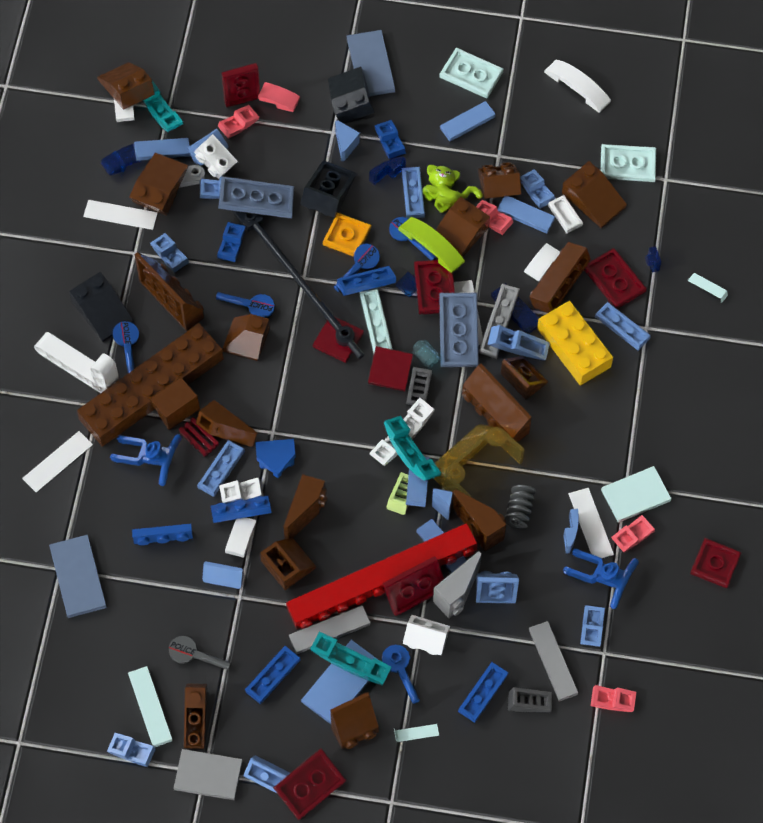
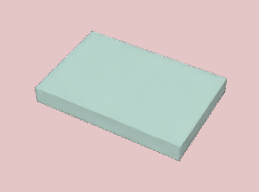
(471, 73)
(628, 162)
(636, 494)

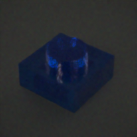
(653, 259)

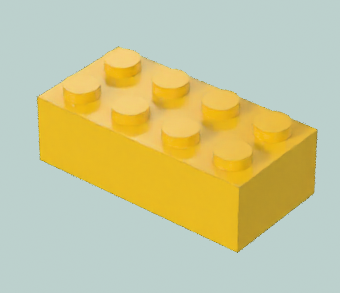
(575, 343)

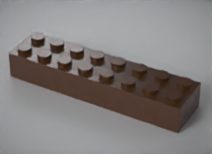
(129, 397)

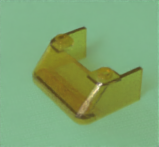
(452, 461)

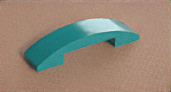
(162, 112)
(408, 451)
(350, 660)

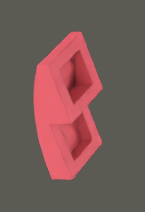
(280, 96)
(238, 122)
(498, 221)
(633, 534)
(613, 699)

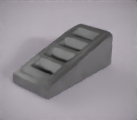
(419, 372)
(529, 707)

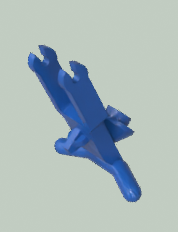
(150, 454)
(605, 573)

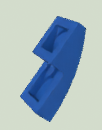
(389, 139)
(231, 242)

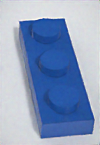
(366, 280)
(240, 509)
(162, 534)
(272, 674)
(483, 692)

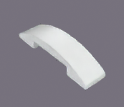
(579, 82)
(415, 419)

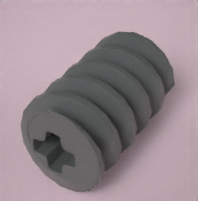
(519, 506)

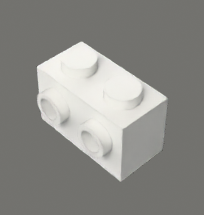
(215, 157)
(426, 635)

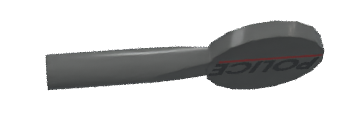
(184, 649)

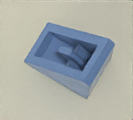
(346, 138)

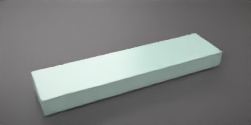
(375, 319)
(150, 706)

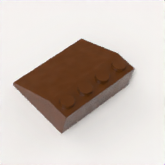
(168, 291)

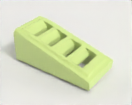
(397, 503)

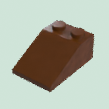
(127, 84)
(158, 183)
(593, 194)
(463, 225)
(306, 505)
(482, 520)
(354, 721)

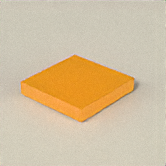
(346, 234)

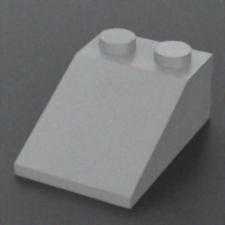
(453, 590)

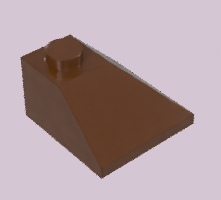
(247, 336)

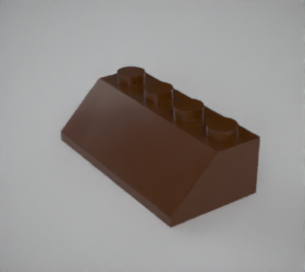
(496, 403)

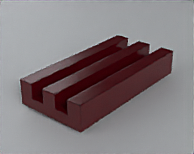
(188, 426)

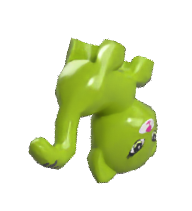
(442, 180)

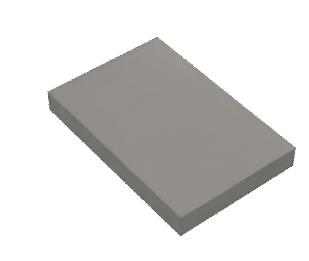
(208, 774)

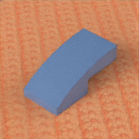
(210, 188)
(536, 188)
(169, 253)
(570, 533)
(592, 626)
(131, 750)

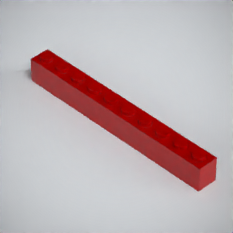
(369, 581)

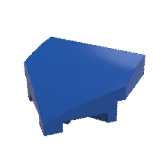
(275, 455)

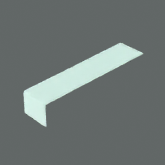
(708, 286)
(416, 733)

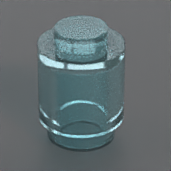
(426, 353)

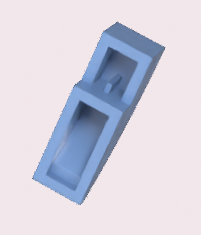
(518, 343)

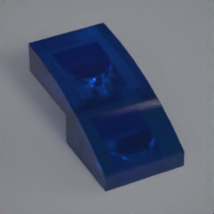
(118, 160)
(391, 167)

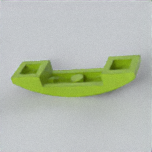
(432, 241)

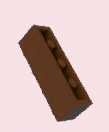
(560, 277)

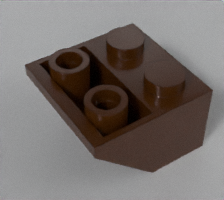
(499, 180)
(286, 562)

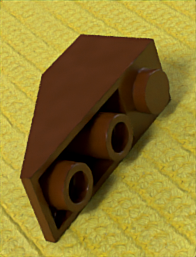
(223, 424)
(195, 715)

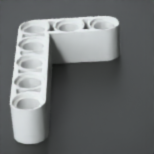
(96, 374)

